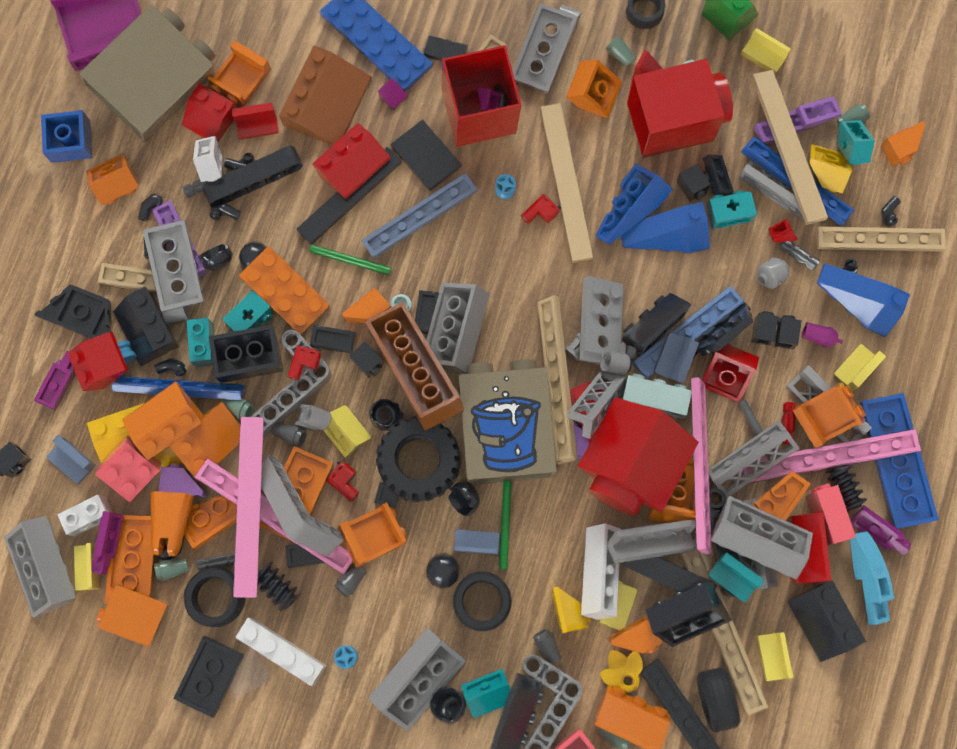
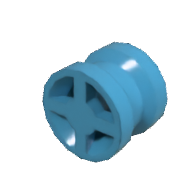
(502, 183)
(127, 354)
(341, 657)

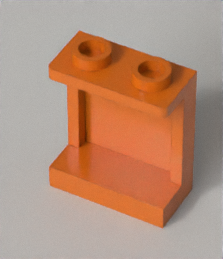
(240, 74)
(829, 414)
(372, 535)
(131, 615)

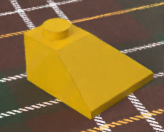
(830, 168)
(568, 611)

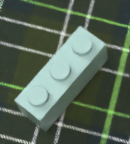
(658, 395)

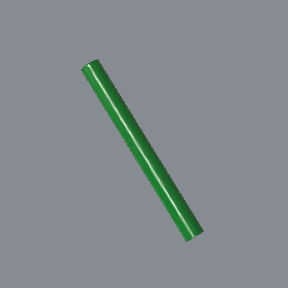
(350, 259)
(505, 525)

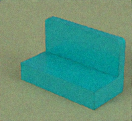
(735, 577)
(486, 693)

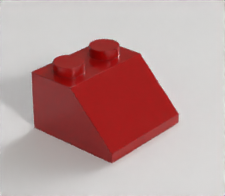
(208, 113)
(97, 362)
(730, 372)

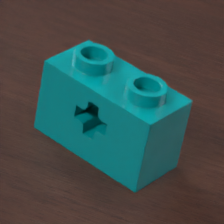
(855, 142)
(721, 216)
(250, 305)
(198, 341)

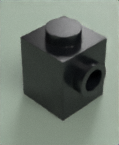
(694, 182)
(367, 360)
(12, 460)

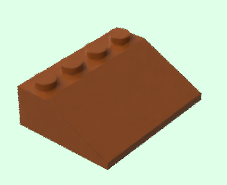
(324, 96)

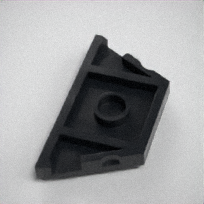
(79, 312)
(725, 331)

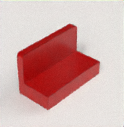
(255, 120)

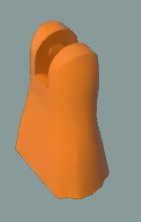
(169, 519)

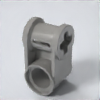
(313, 418)

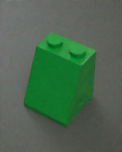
(729, 15)

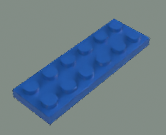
(377, 40)
(901, 476)

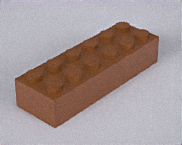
(414, 366)

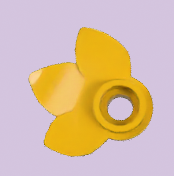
(621, 667)

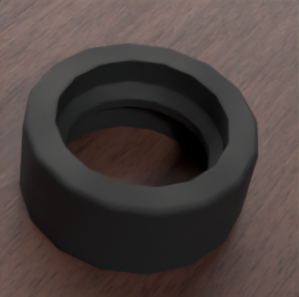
(645, 22)

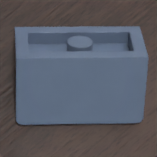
(676, 357)
(70, 460)
(476, 542)

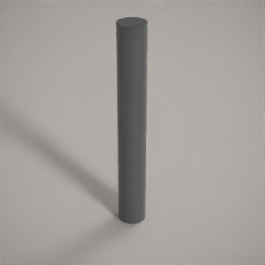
(751, 419)

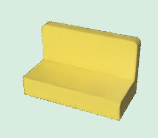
(765, 51)
(858, 367)
(346, 431)
(84, 577)
(624, 604)
(774, 656)

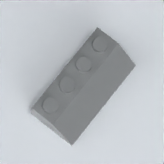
(457, 325)
(762, 537)
(39, 566)
(415, 678)

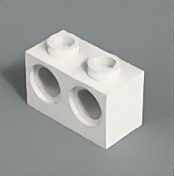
(208, 159)
(84, 515)

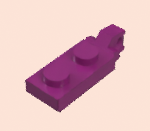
(55, 383)
(880, 530)
(106, 541)

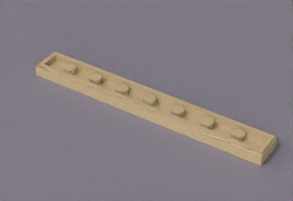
(789, 147)
(566, 183)
(557, 378)
(730, 644)

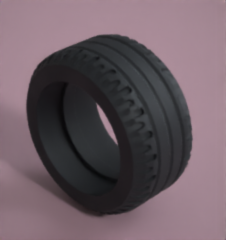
(497, 582)
(191, 598)
(718, 699)

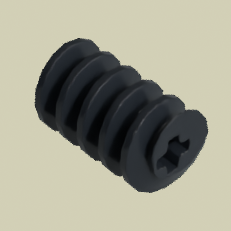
(847, 486)
(275, 587)

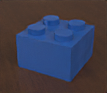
(66, 136)

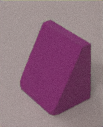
(392, 94)
(489, 99)

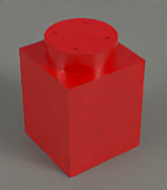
(460, 84)
(678, 107)
(636, 457)

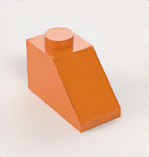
(904, 144)
(366, 307)
(636, 637)

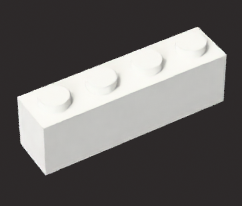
(600, 574)
(281, 651)

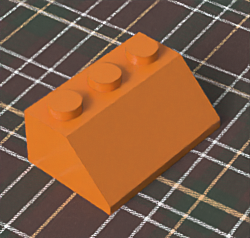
(162, 420)
(632, 718)

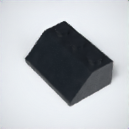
(655, 323)
(144, 326)
(245, 354)
(687, 614)
(826, 621)
(517, 713)

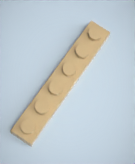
(880, 239)

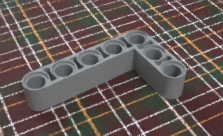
(292, 389)
(292, 513)
(560, 697)

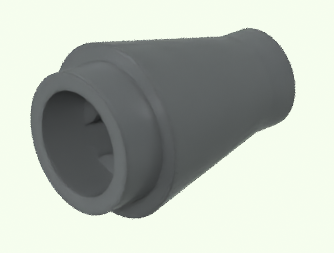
(291, 434)
(349, 582)
(547, 645)

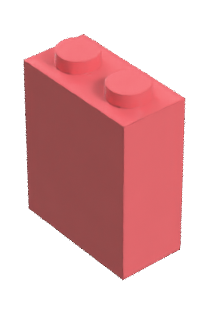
(836, 519)

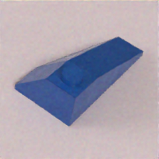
(639, 196)
(675, 230)
(869, 300)

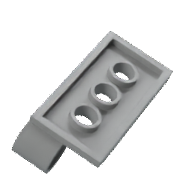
(566, 23)
(172, 303)
(613, 354)

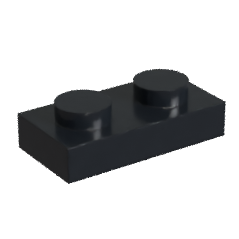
(718, 175)

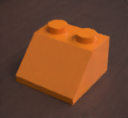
(594, 88)
(112, 179)

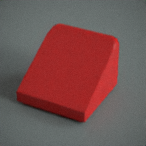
(782, 232)

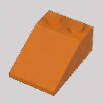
(209, 440)
(681, 502)

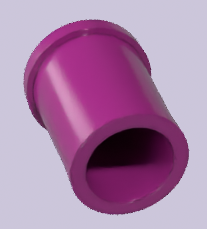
(820, 334)

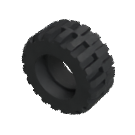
(411, 488)

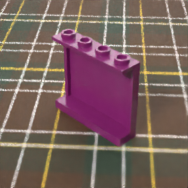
(92, 25)

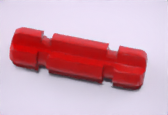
(788, 419)

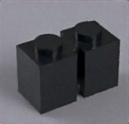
(786, 334)

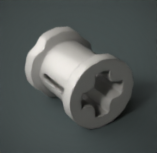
(569, 350)

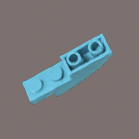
(872, 570)

